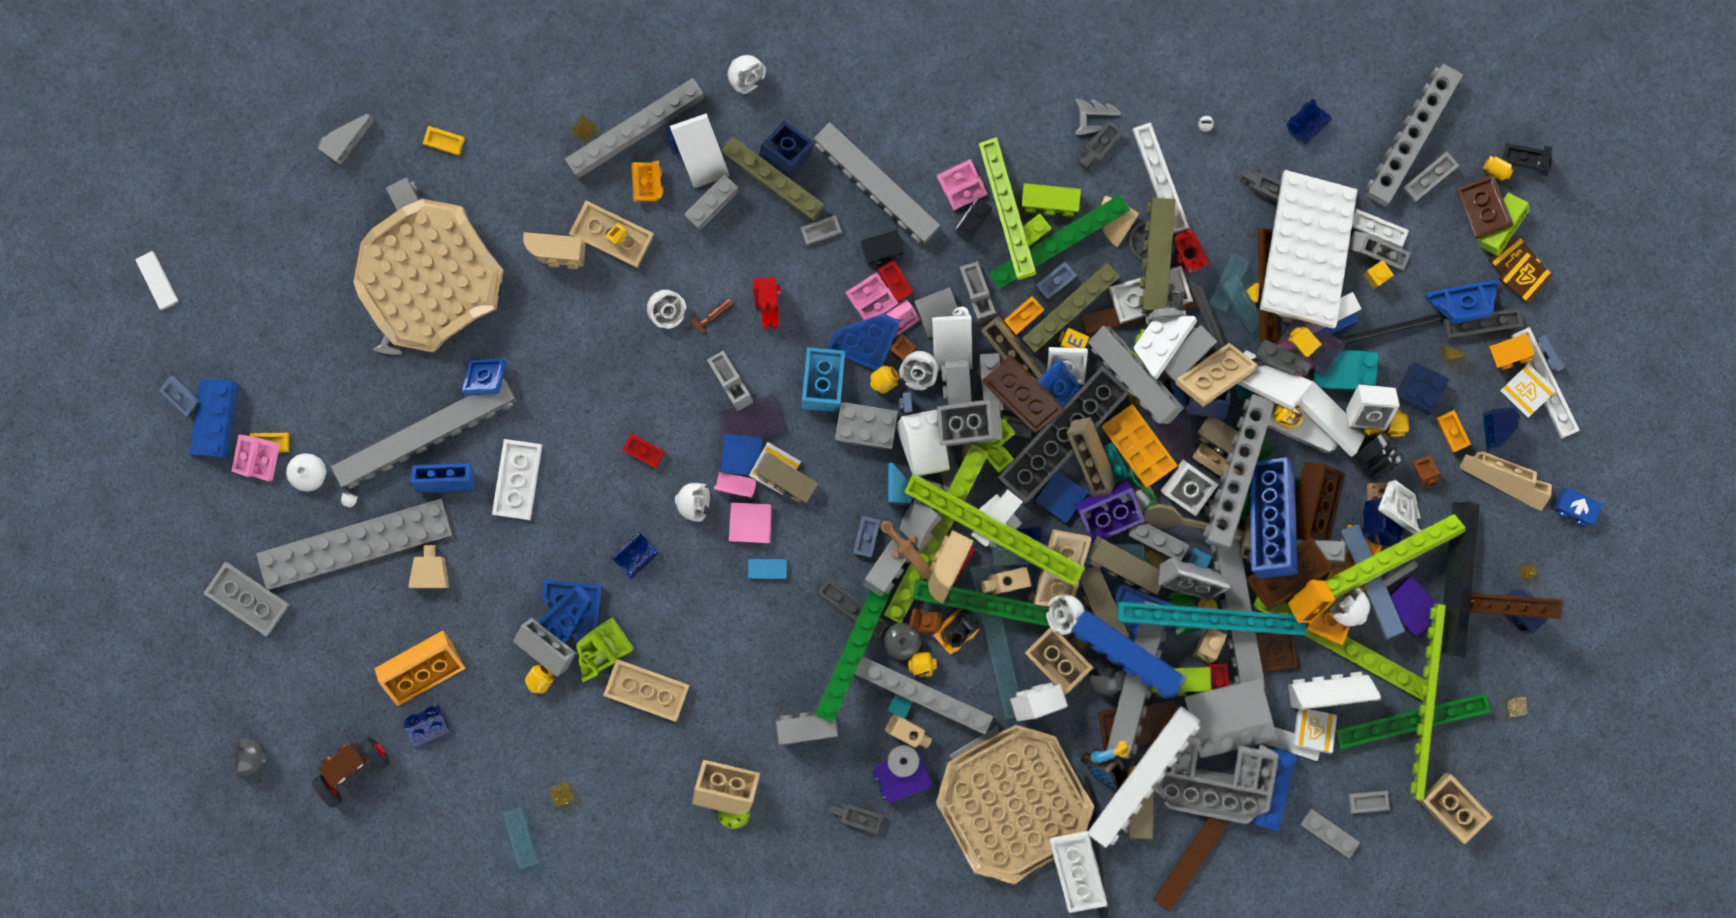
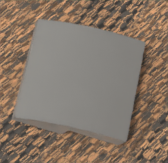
(935, 305)
(920, 521)

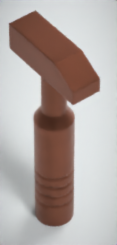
(711, 316)

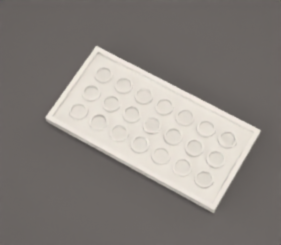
(1309, 249)

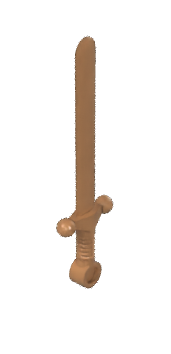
(905, 547)

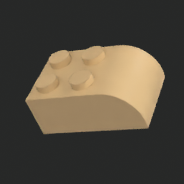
(556, 249)
(948, 564)
(1058, 660)
(725, 788)
(1455, 808)

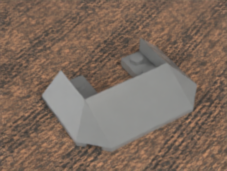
(1220, 794)

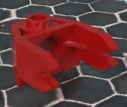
(1189, 242)
(766, 299)

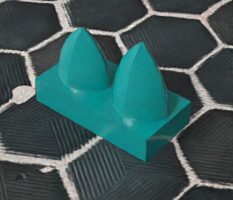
(1116, 462)

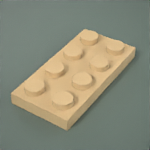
(596, 222)
(1216, 374)
(1070, 546)
(646, 690)

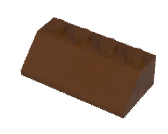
(1317, 501)

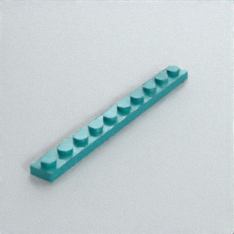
(1209, 619)

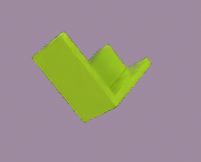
(998, 455)

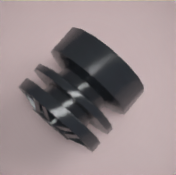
(1377, 456)

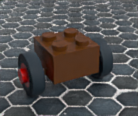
(344, 765)

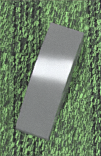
(978, 293)
(730, 381)

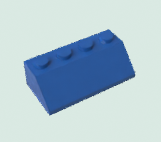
(214, 418)
(1283, 775)

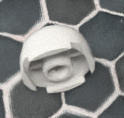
(745, 72)
(666, 308)
(919, 370)
(306, 472)
(692, 500)
(1351, 609)
(1064, 613)

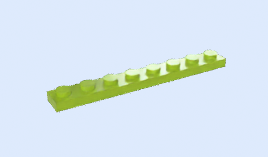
(1007, 208)
(1395, 556)

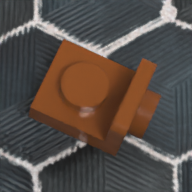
(1427, 472)
(925, 621)

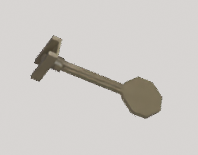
(1167, 517)

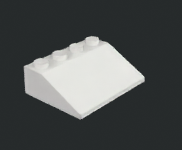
(1332, 691)

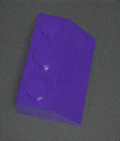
(1109, 513)

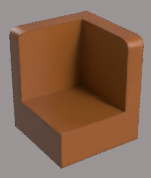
(902, 348)

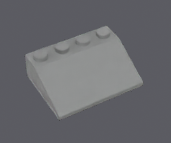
(1231, 717)

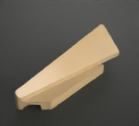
(1509, 478)

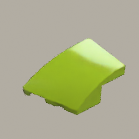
(601, 648)

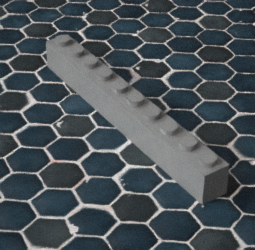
(420, 435)
(1243, 644)

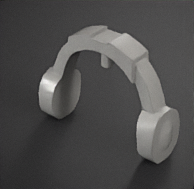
(1164, 312)

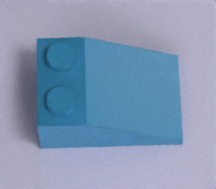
(823, 379)

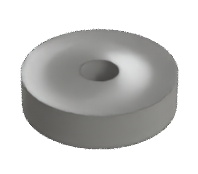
(894, 761)

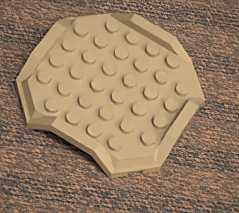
(426, 274)
(1010, 801)

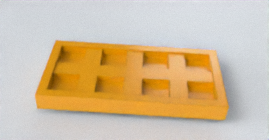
(1139, 446)

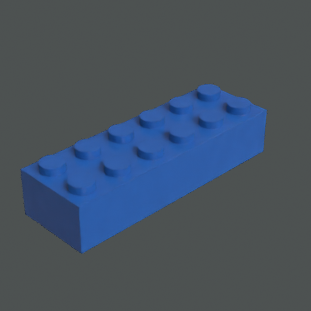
(1273, 518)
(1130, 654)

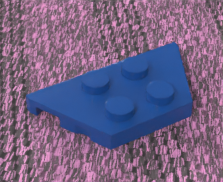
(1466, 301)

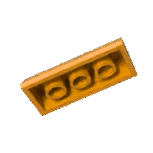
(419, 668)

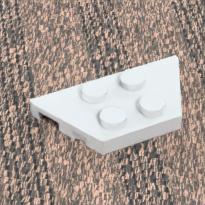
(1162, 341)
(1401, 506)

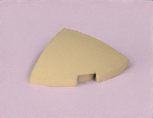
(1118, 228)

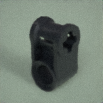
(961, 628)

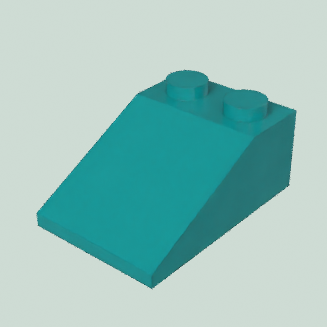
(1349, 371)

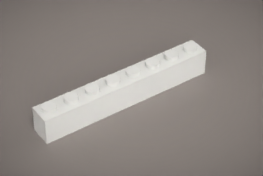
(1143, 777)

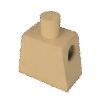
(429, 570)
(1006, 581)
(1210, 645)
(902, 728)

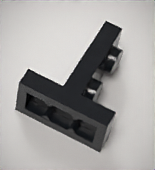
(1529, 157)

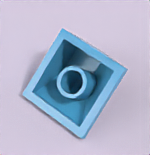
(896, 486)

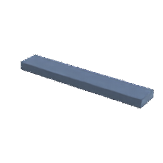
(1376, 592)

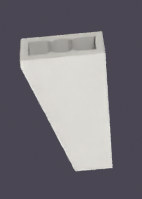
(1307, 432)

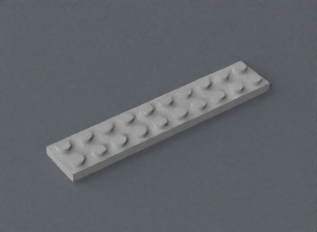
(354, 544)

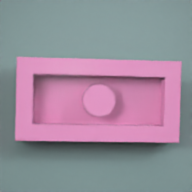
(905, 313)
(735, 485)

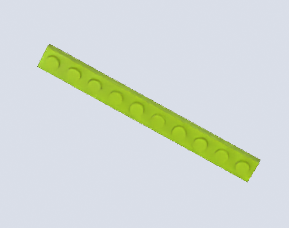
(959, 488)
(994, 530)
(1360, 656)
(1426, 710)

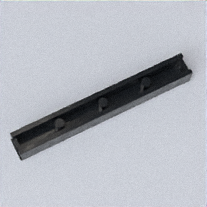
(1459, 581)

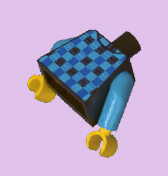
(1107, 766)

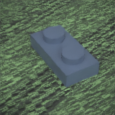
(1056, 281)
(1547, 346)
(179, 396)
(906, 404)
(866, 536)

